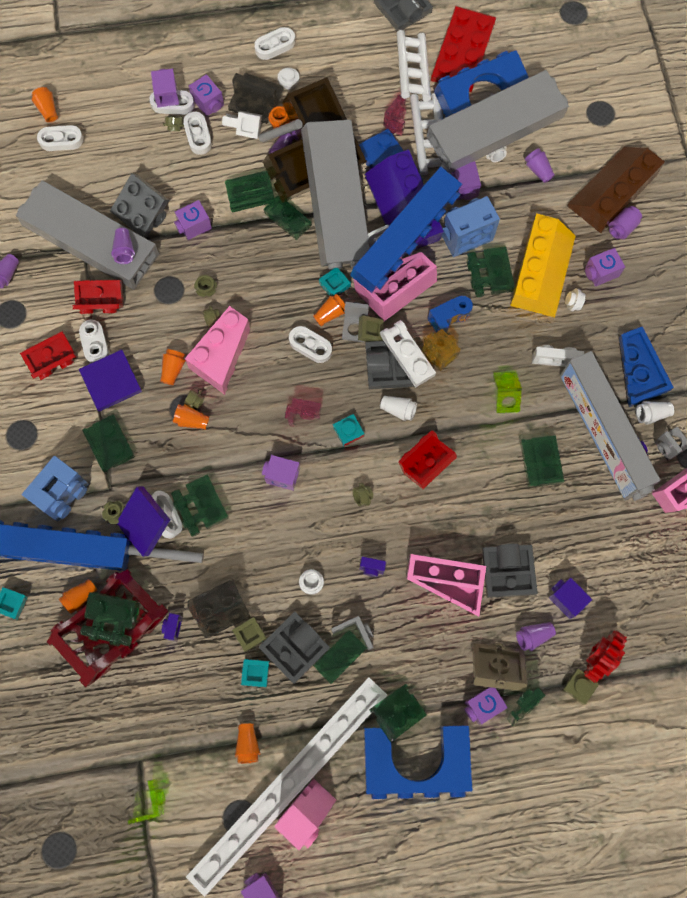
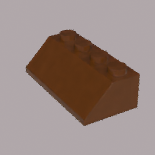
(616, 186)

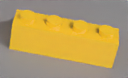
(543, 266)

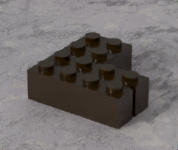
(288, 165)

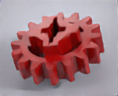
(605, 656)

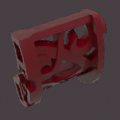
(101, 663)

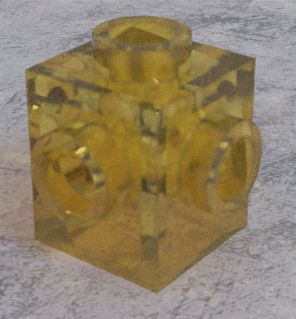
(440, 349)

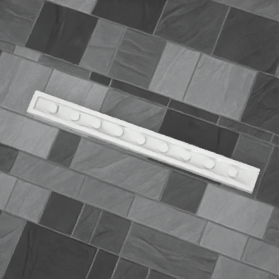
(285, 787)

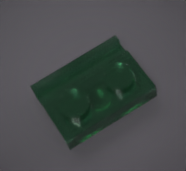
(249, 191)
(108, 443)
(542, 461)
(526, 703)
(398, 713)

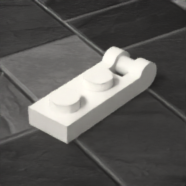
(408, 354)

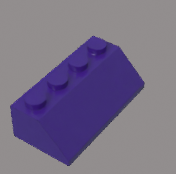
(394, 185)

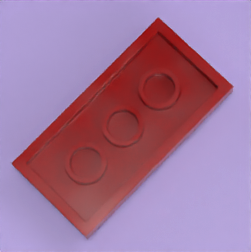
(463, 43)

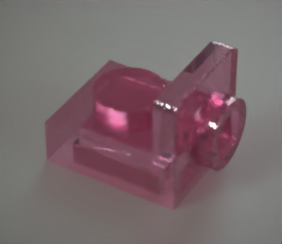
(394, 116)
(306, 409)

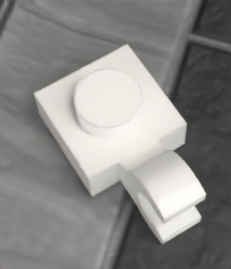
(246, 123)

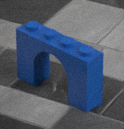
(503, 72)
(451, 776)

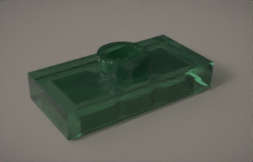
(288, 218)
(339, 656)

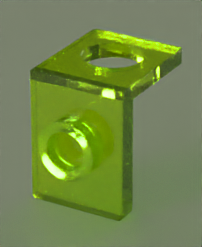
(507, 386)
(157, 798)

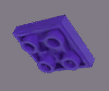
(110, 380)
(143, 521)

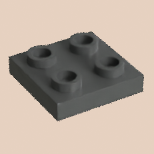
(403, 12)
(140, 206)
(383, 368)
(509, 571)
(294, 647)

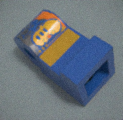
(450, 312)

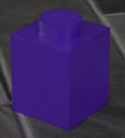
(569, 597)

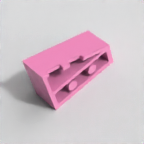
(403, 286)
(219, 349)
(673, 494)
(449, 579)
(305, 814)

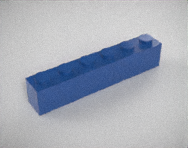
(406, 230)
(64, 546)

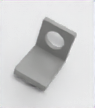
(353, 312)
(668, 446)
(364, 630)

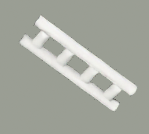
(406, 72)
(419, 125)

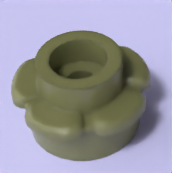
(173, 123)
(201, 282)
(211, 316)
(194, 399)
(362, 495)
(109, 507)

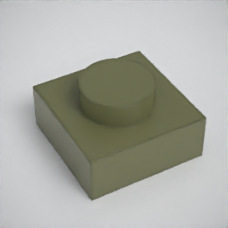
(370, 329)
(249, 634)
(580, 687)

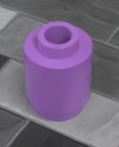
(625, 222)

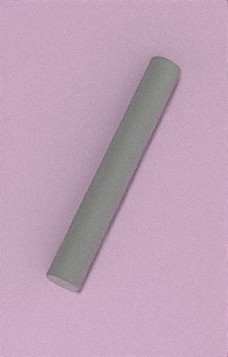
(281, 130)
(170, 554)

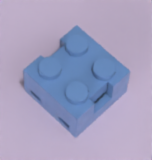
(470, 226)
(56, 489)

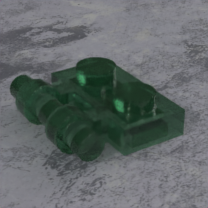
(498, 271)
(206, 501)
(110, 610)

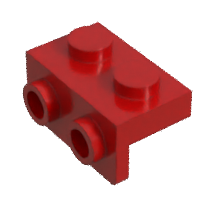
(98, 295)
(48, 355)
(426, 460)

